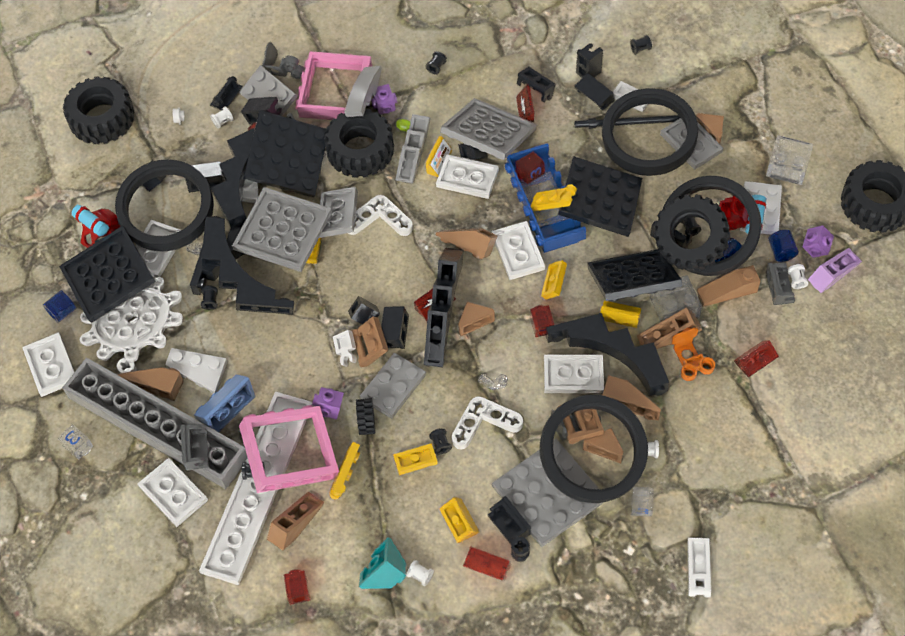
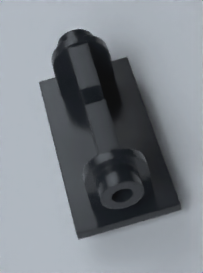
(226, 94)

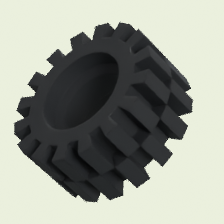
(365, 416)

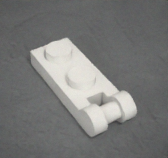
(699, 567)

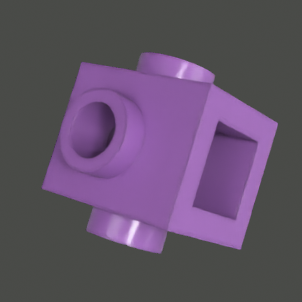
(384, 100)
(818, 241)
(329, 402)

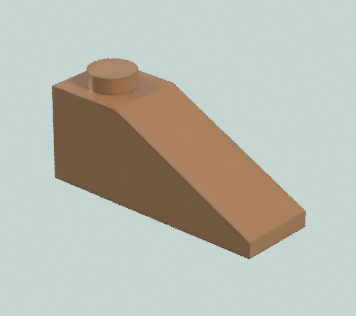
(730, 286)
(664, 331)
(157, 381)
(293, 520)

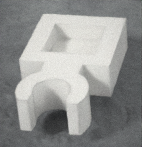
(344, 344)

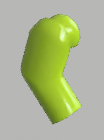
(403, 124)

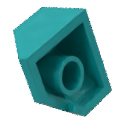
(385, 568)

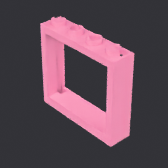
(325, 60)
(292, 479)

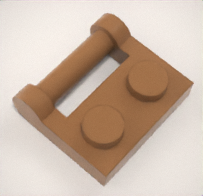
(374, 341)
(588, 423)

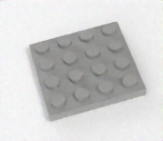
(488, 128)
(282, 229)
(539, 501)

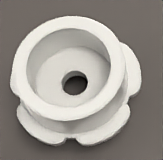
(178, 115)

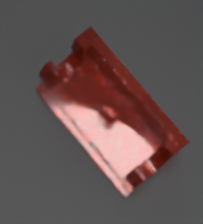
(487, 563)

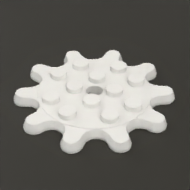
(152, 315)

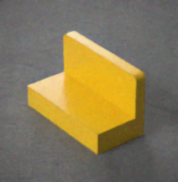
(620, 314)

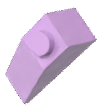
(834, 270)

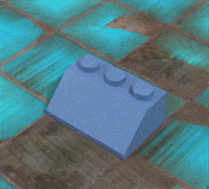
(226, 403)

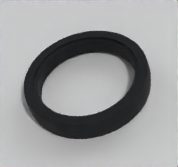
(643, 97)
(150, 171)
(737, 190)
(634, 428)

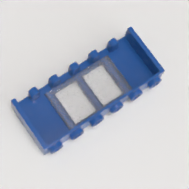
(550, 229)

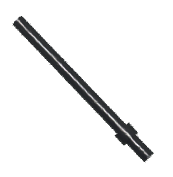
(592, 123)

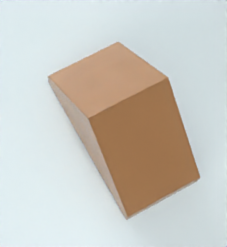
(712, 124)
(475, 317)
(605, 446)

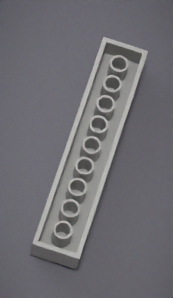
(150, 419)

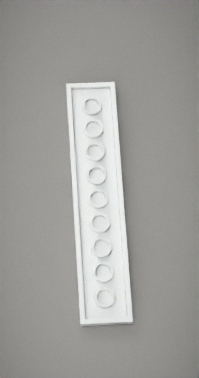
(246, 508)

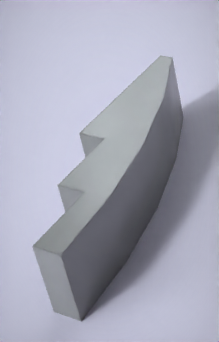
(362, 91)
(412, 149)

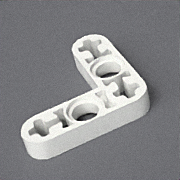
(382, 211)
(484, 414)

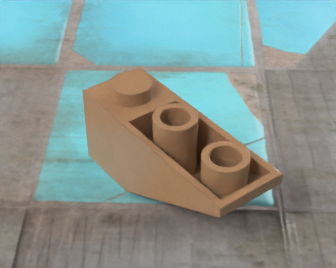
(475, 240)
(631, 397)

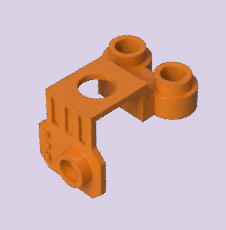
(683, 341)

